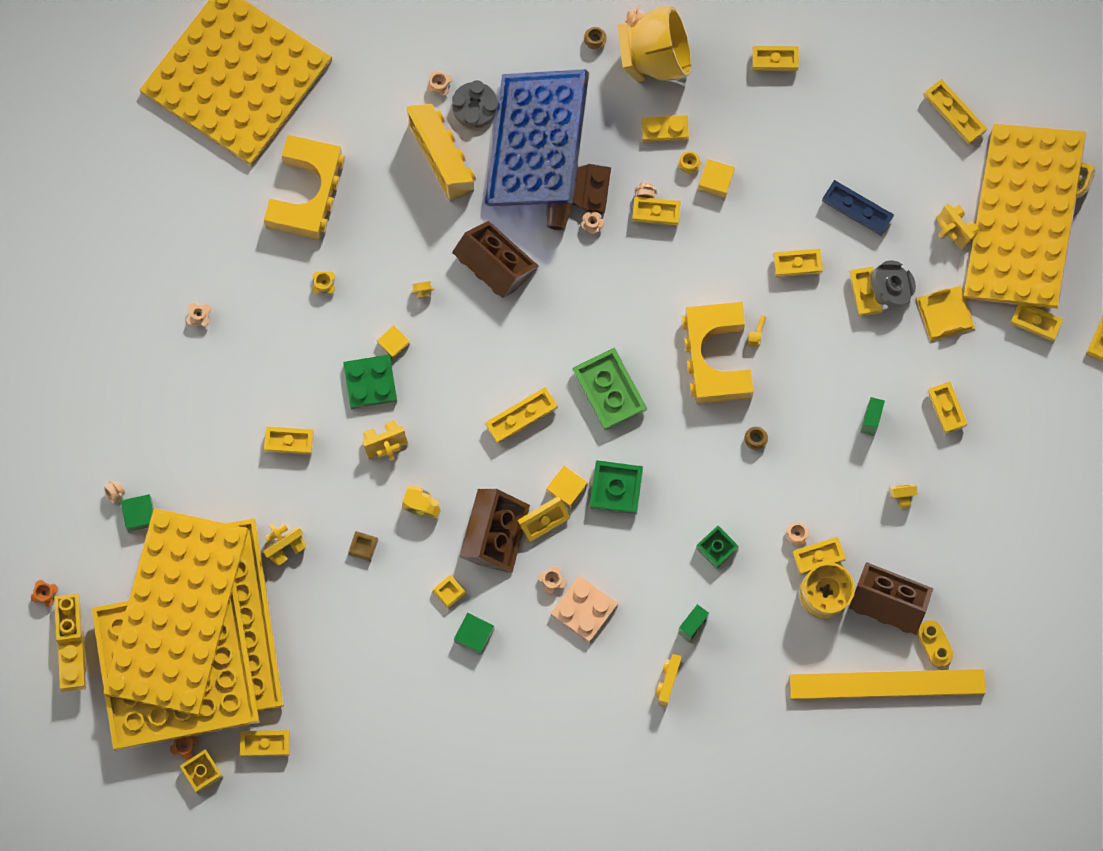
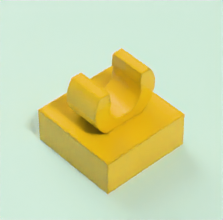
(903, 494)

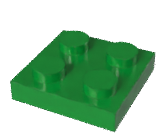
(370, 381)
(616, 487)

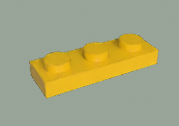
(955, 111)
(521, 415)

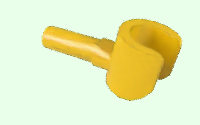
(754, 338)

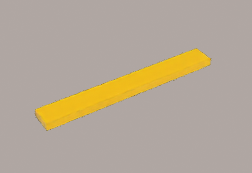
(887, 684)

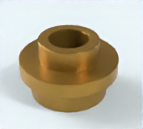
(595, 32)
(756, 431)

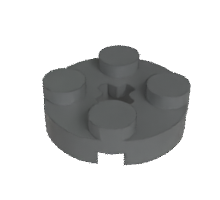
(471, 116)
(884, 291)

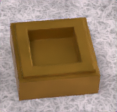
(363, 546)

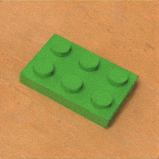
(609, 389)

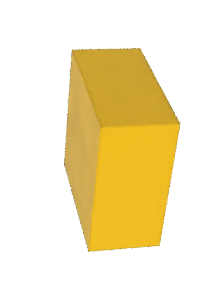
(716, 178)
(567, 486)
(201, 771)

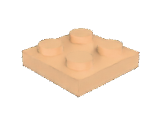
(584, 609)

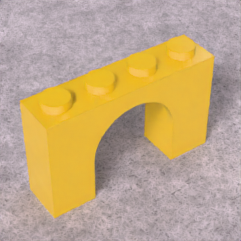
(309, 217)
(710, 384)

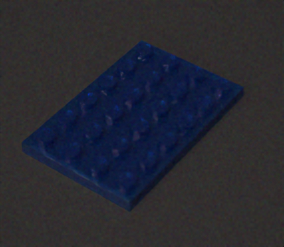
(537, 138)

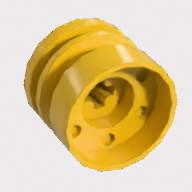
(838, 585)

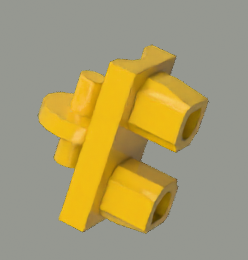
(954, 227)
(386, 442)
(274, 550)

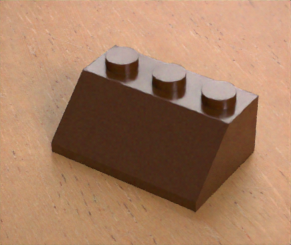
(494, 259)
(493, 530)
(891, 598)

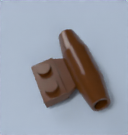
(589, 195)

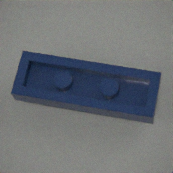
(857, 207)

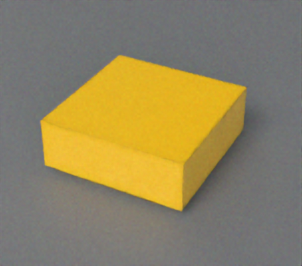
(393, 341)
(449, 591)

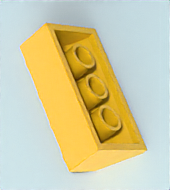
(440, 151)

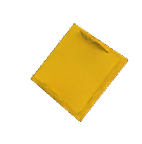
(945, 313)

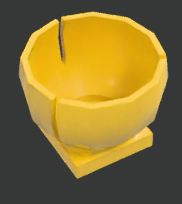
(656, 46)

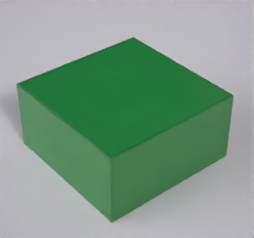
(872, 416)
(137, 512)
(717, 547)
(693, 623)
(474, 633)

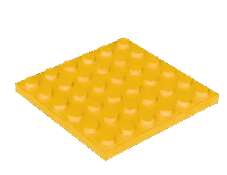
(236, 76)
(227, 700)

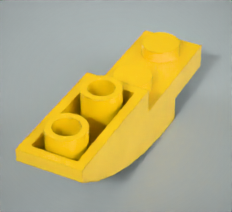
(70, 642)

